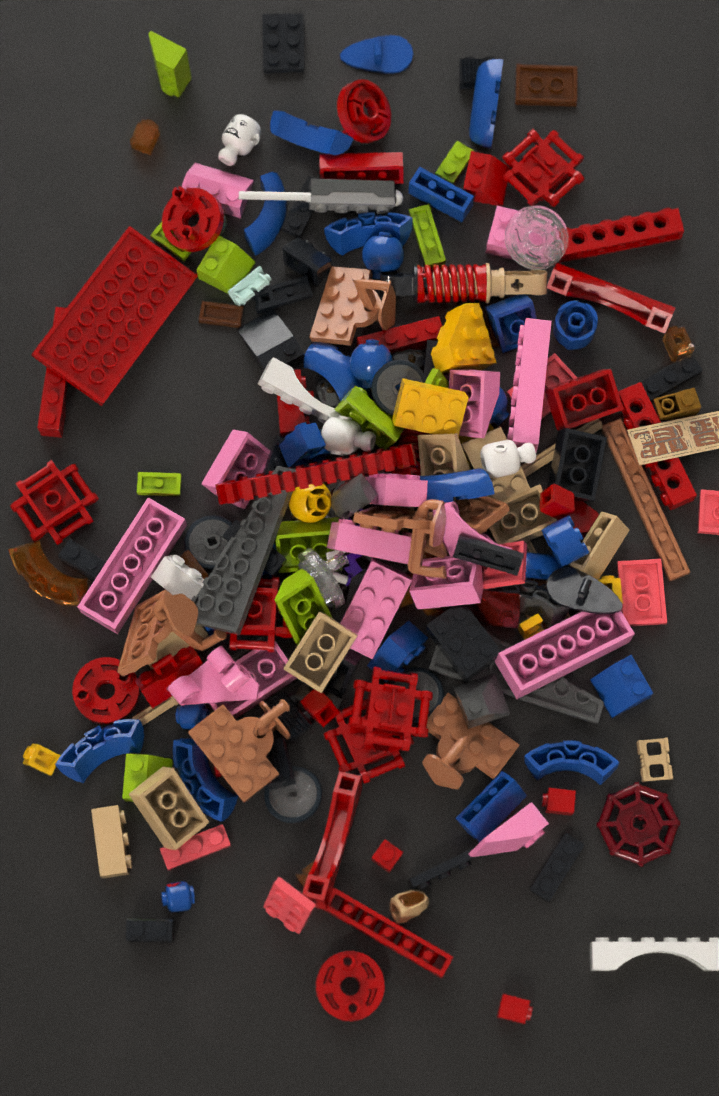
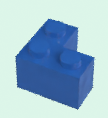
(304, 445)
(399, 649)

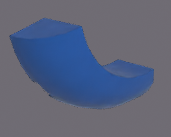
(485, 102)
(311, 136)
(269, 222)
(353, 233)
(333, 366)
(462, 485)
(540, 565)
(100, 745)
(571, 757)
(200, 781)

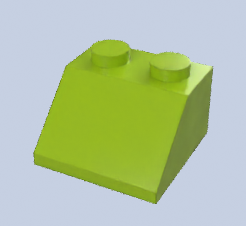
(224, 265)
(139, 768)

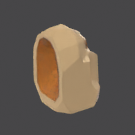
(408, 905)

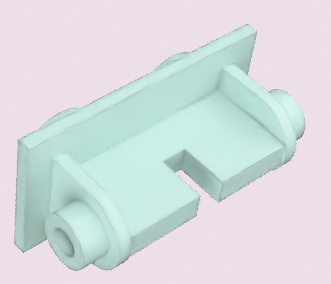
(244, 289)

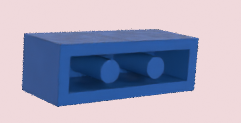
(440, 194)
(491, 806)

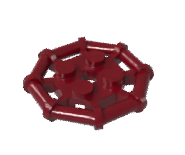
(634, 836)

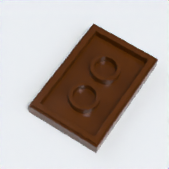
(546, 85)

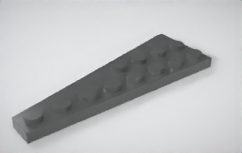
(238, 570)
(556, 695)

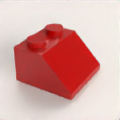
(485, 179)

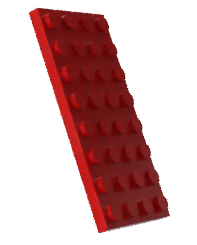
(114, 316)

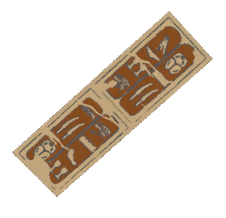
(675, 438)

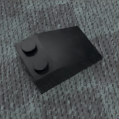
(271, 338)

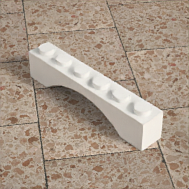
(282, 381)
(611, 955)

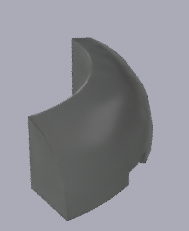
(352, 496)
(536, 600)

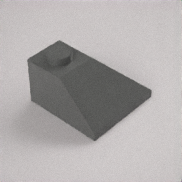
(481, 701)

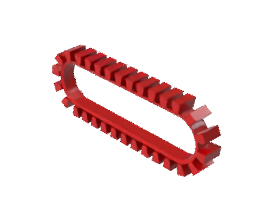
(398, 456)

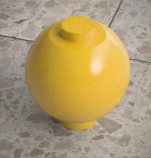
(310, 503)

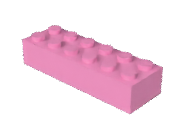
(530, 382)
(132, 565)
(562, 650)

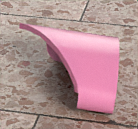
(457, 526)
(215, 681)

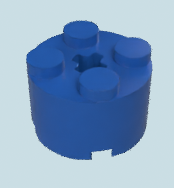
(578, 314)
(565, 541)

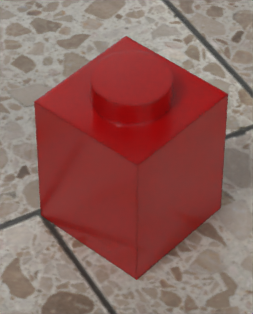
(557, 502)
(319, 707)
(559, 801)
(387, 856)
(514, 1009)

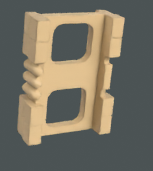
(648, 760)

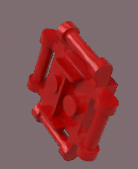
(542, 168)
(54, 501)
(261, 619)
(390, 709)
(361, 754)

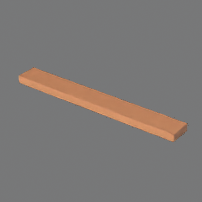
(645, 500)

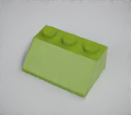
(171, 64)
(369, 416)
(297, 536)
(300, 603)

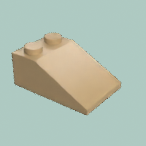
(441, 454)
(505, 486)

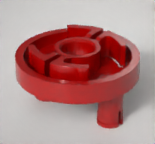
(352, 115)
(188, 204)
(87, 696)
(350, 1006)

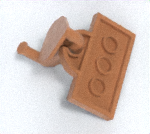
(350, 304)
(477, 513)
(395, 518)
(154, 622)
(473, 747)
(239, 752)

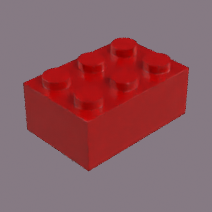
(584, 399)

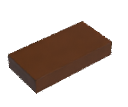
(221, 314)

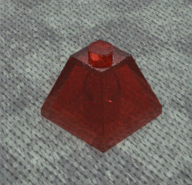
(498, 609)

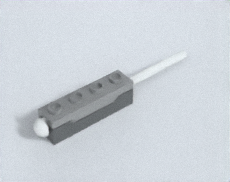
(339, 196)

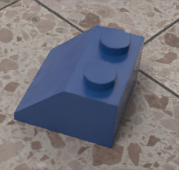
(507, 317)
(621, 686)

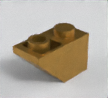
(678, 405)

